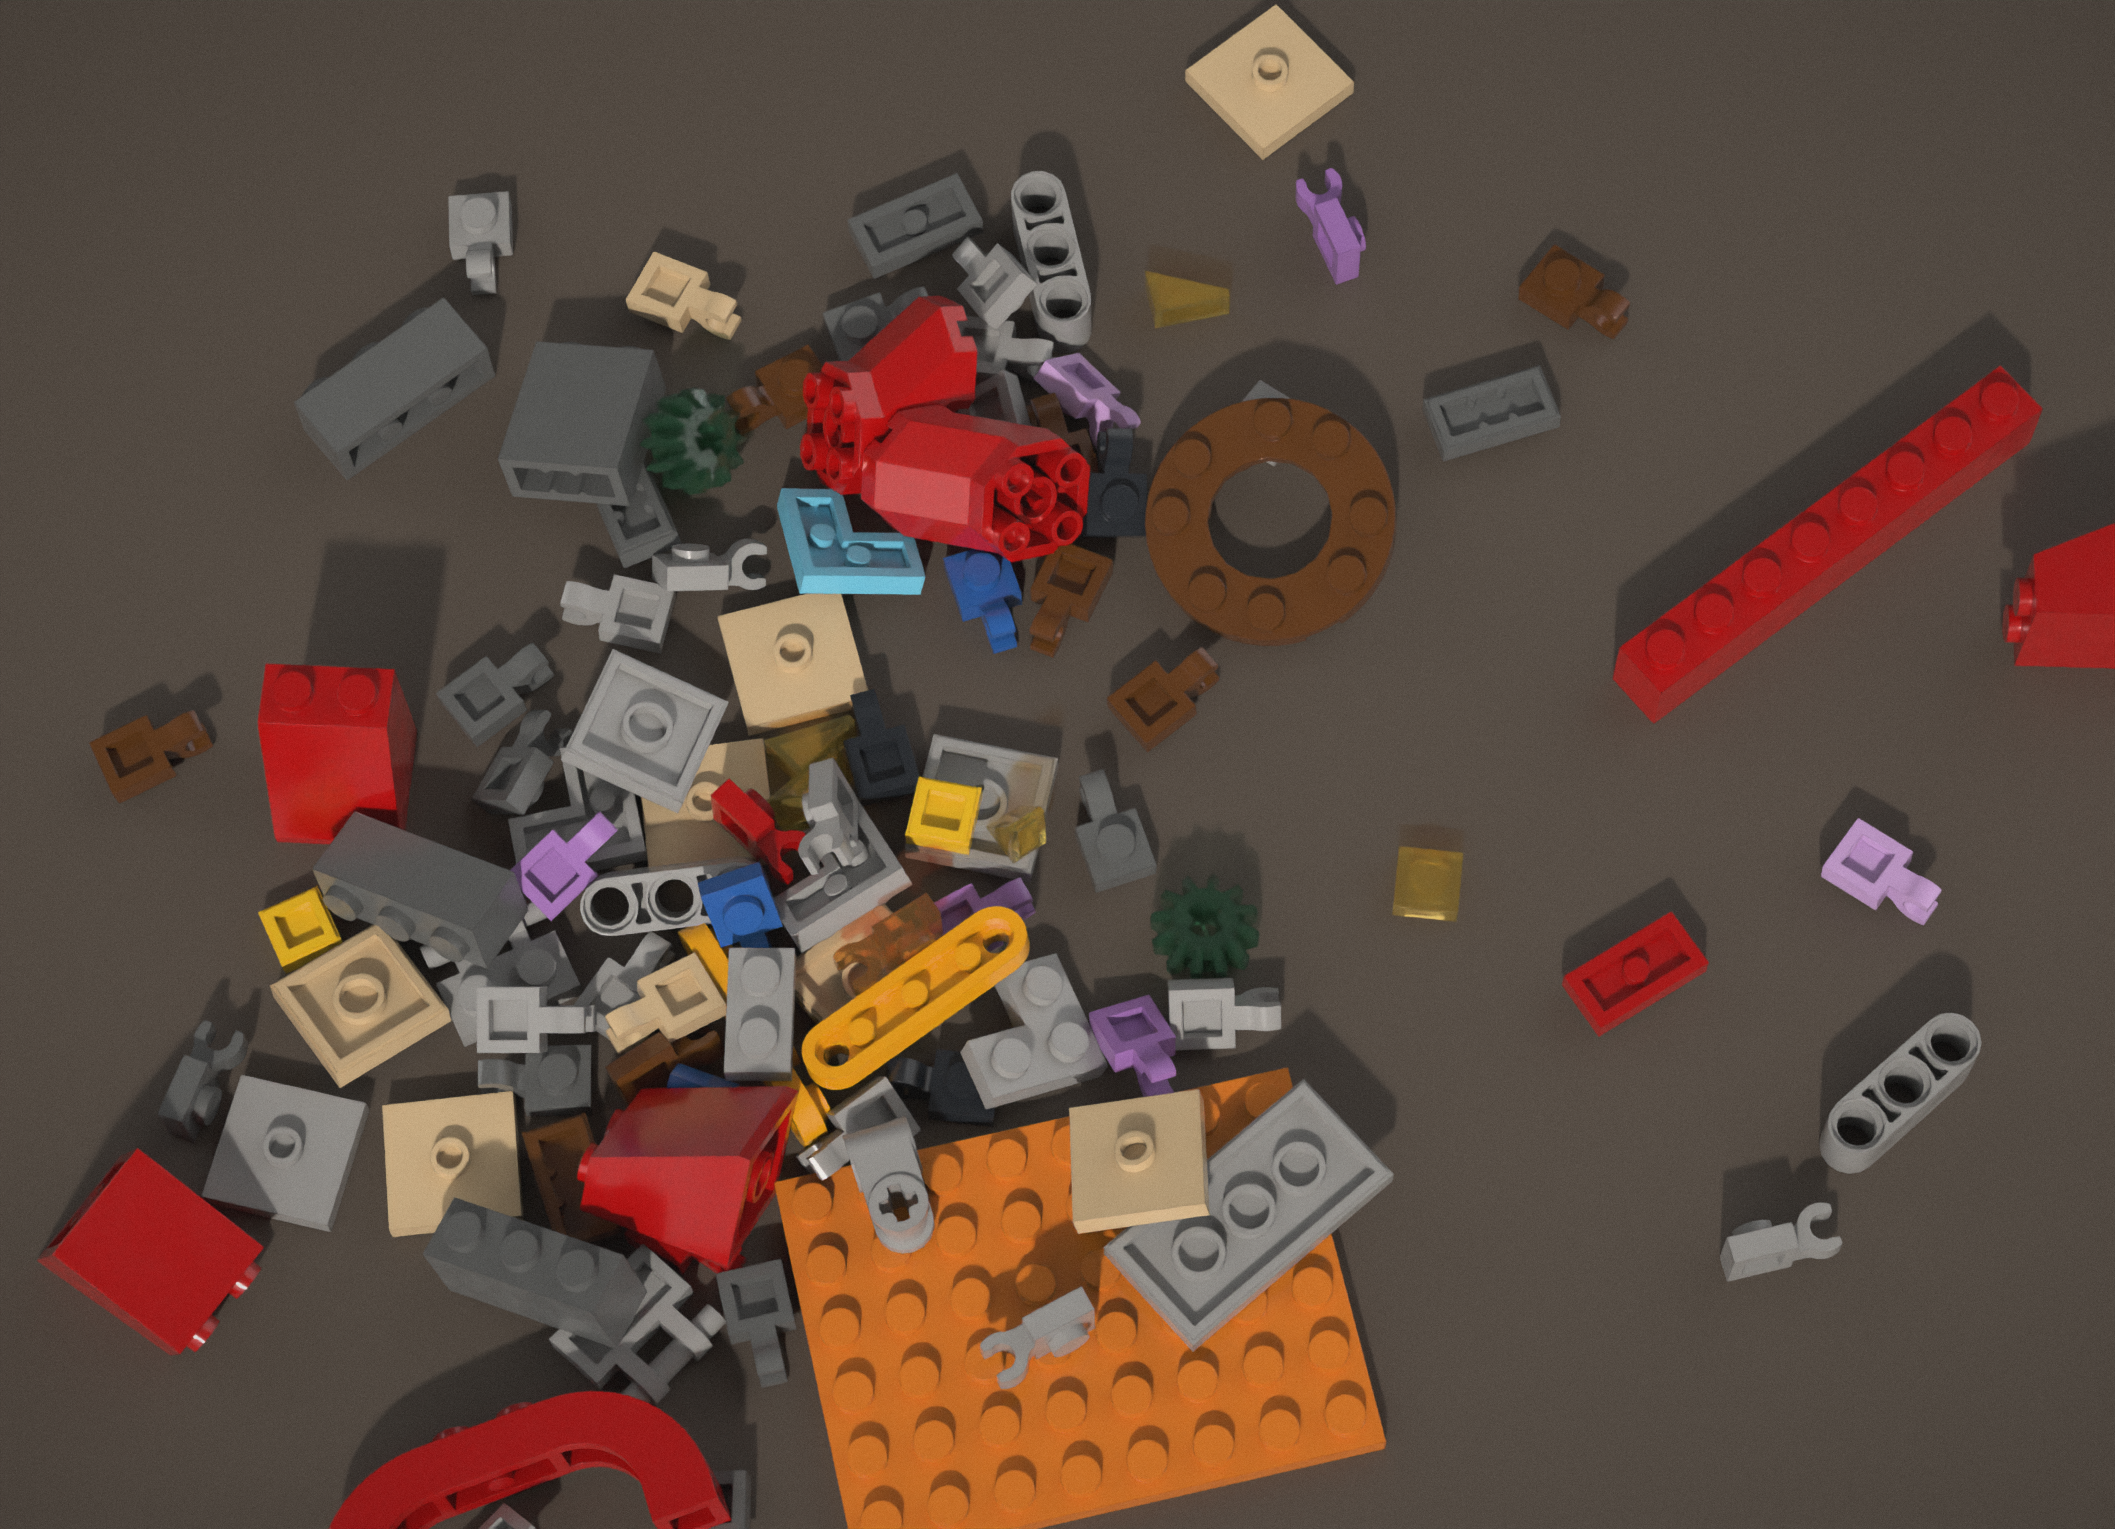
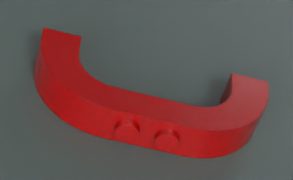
(535, 1445)

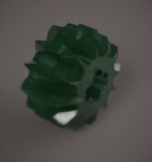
(693, 441)
(1204, 907)

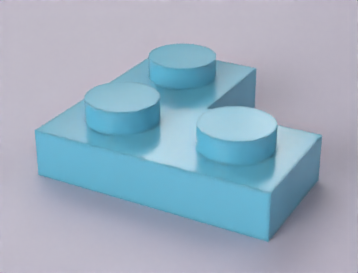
(834, 558)

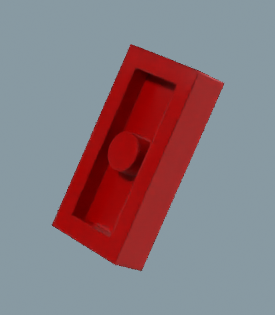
(1635, 973)

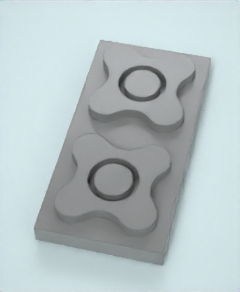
(1270, 1204)

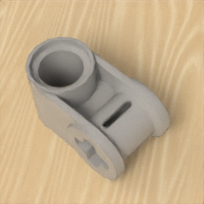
(891, 1178)

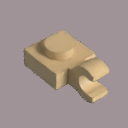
(676, 293)
(672, 999)

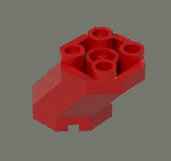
(904, 367)
(977, 483)

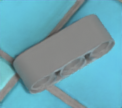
(1045, 237)
(641, 891)
(1910, 1065)

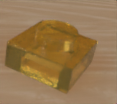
(1427, 884)

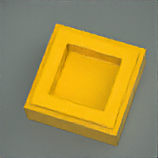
(943, 815)
(300, 929)

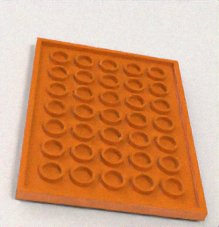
(1104, 1429)

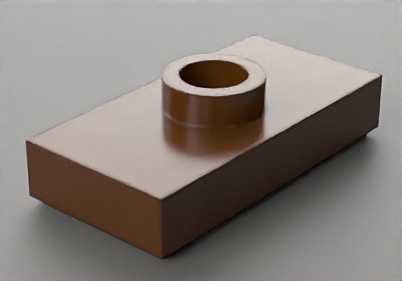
(555, 1158)

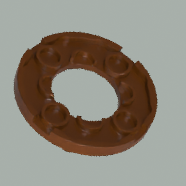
(1292, 605)

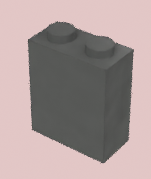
(581, 423)

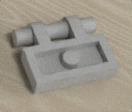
(527, 964)
(658, 1310)

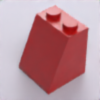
(2066, 605)
(334, 748)
(691, 1165)
(153, 1254)

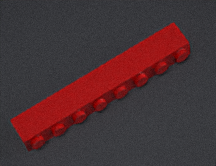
(1826, 544)

